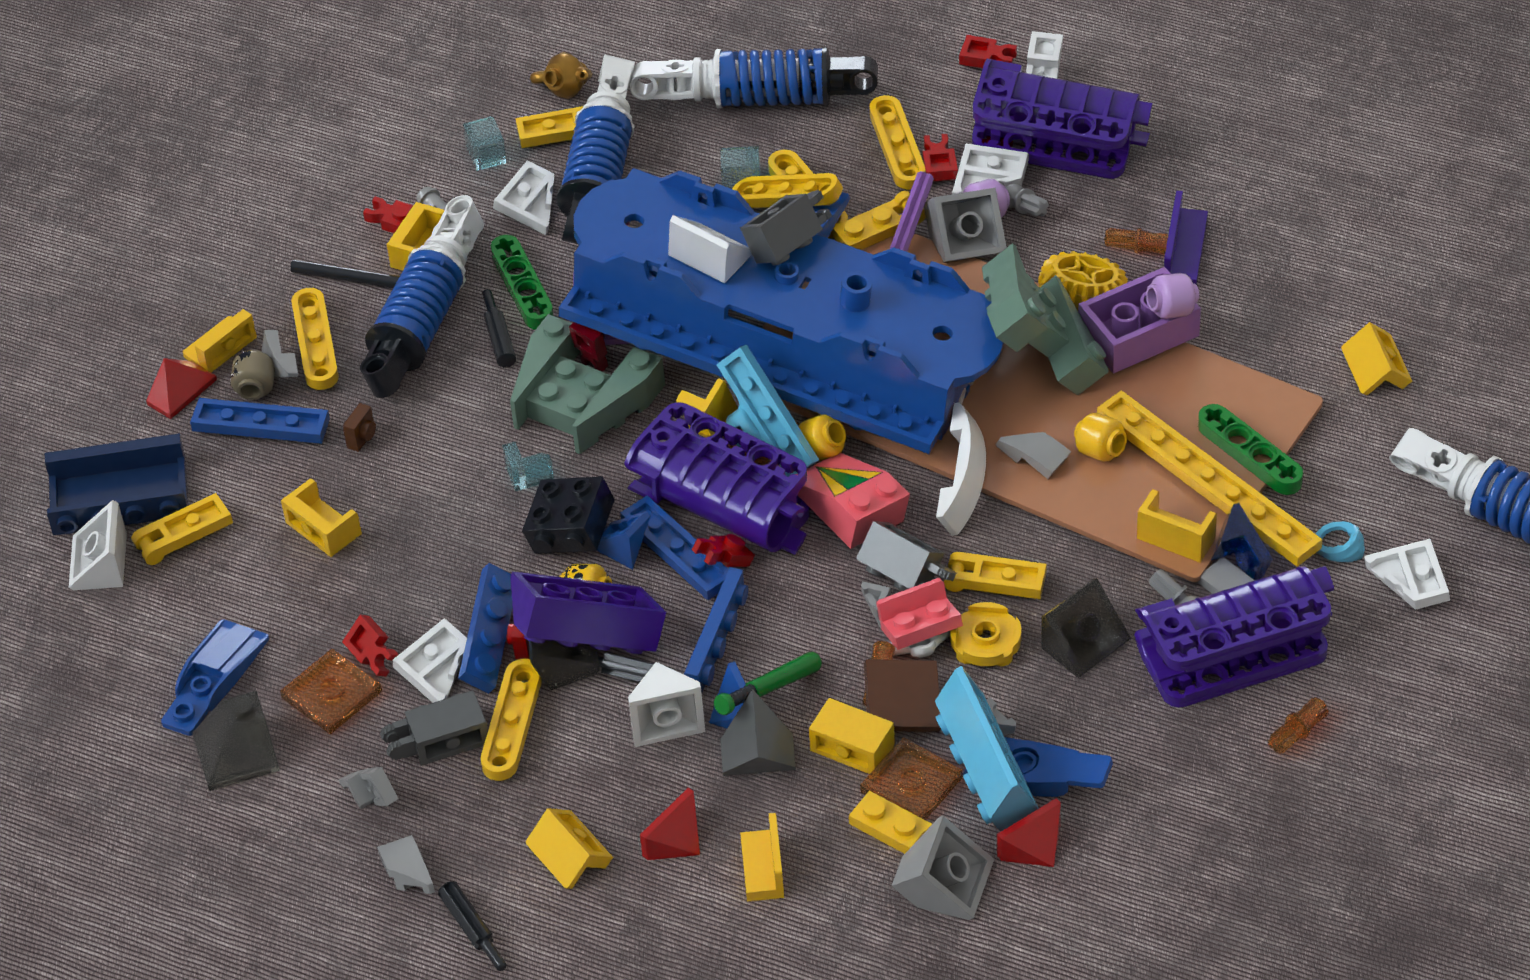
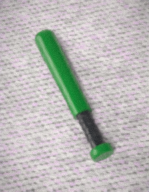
(771, 681)

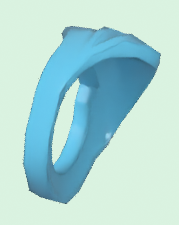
(1350, 551)

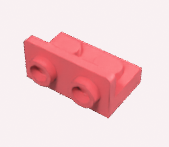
(917, 614)

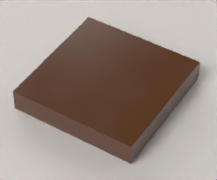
(903, 693)

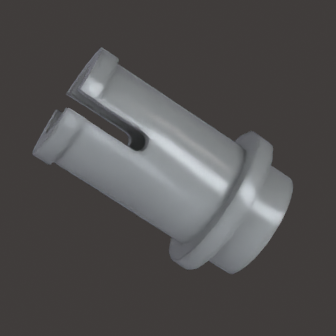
(431, 197)

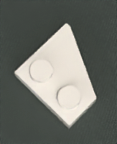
(990, 163)
(528, 197)
(1411, 573)
(433, 661)

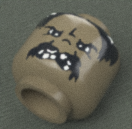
(252, 374)

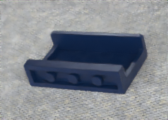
(139, 474)

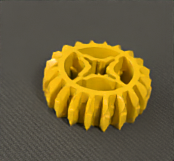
(1082, 274)

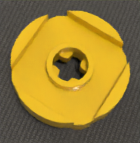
(990, 651)

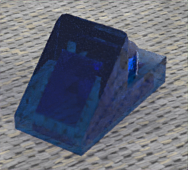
(1241, 539)

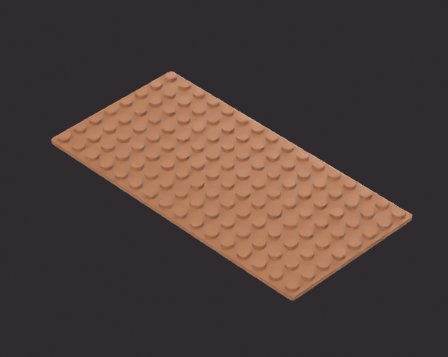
(1089, 494)

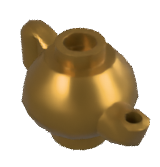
(563, 75)

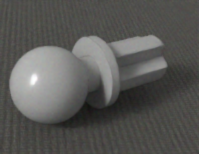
(1026, 201)
(1169, 587)

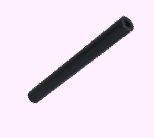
(343, 273)

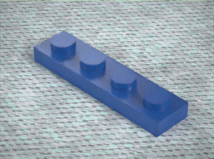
(260, 420)
(674, 546)
(719, 622)
(487, 629)

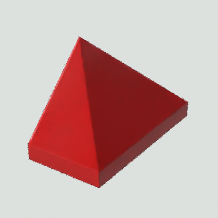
(178, 385)
(673, 831)
(1032, 838)

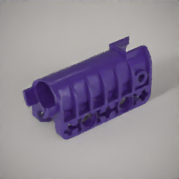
(1058, 117)
(721, 481)
(1236, 631)

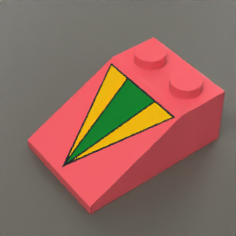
(852, 496)

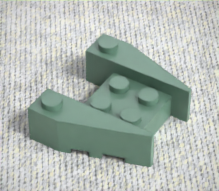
(1042, 318)
(576, 396)

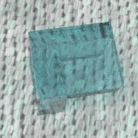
(484, 143)
(738, 164)
(526, 471)

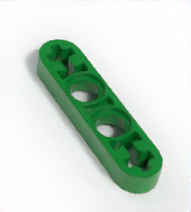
(522, 281)
(1254, 446)

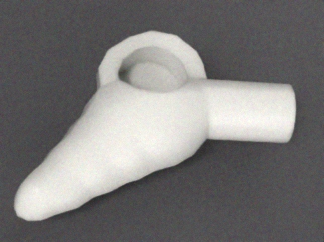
(923, 648)

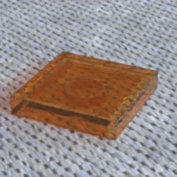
(331, 691)
(913, 778)

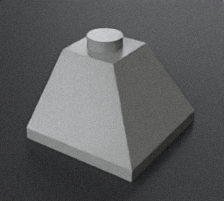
(965, 224)
(944, 871)

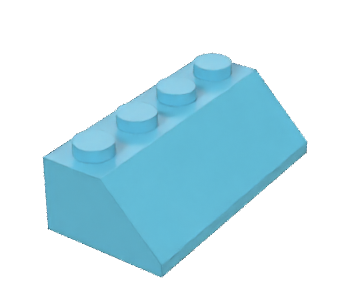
(983, 751)

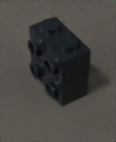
(568, 515)

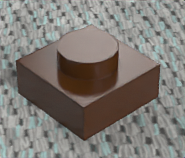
(359, 427)

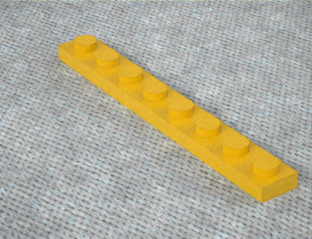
(1211, 478)

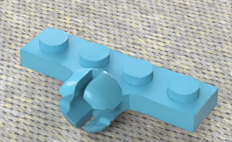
(761, 408)

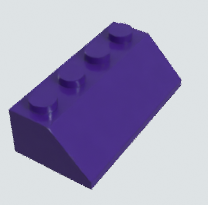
(585, 613)

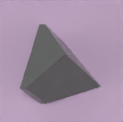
(756, 741)

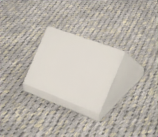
(705, 248)
(99, 551)
(665, 706)

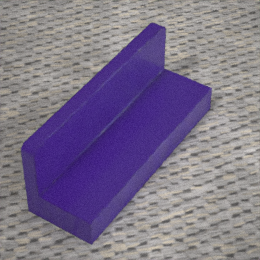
(1185, 239)

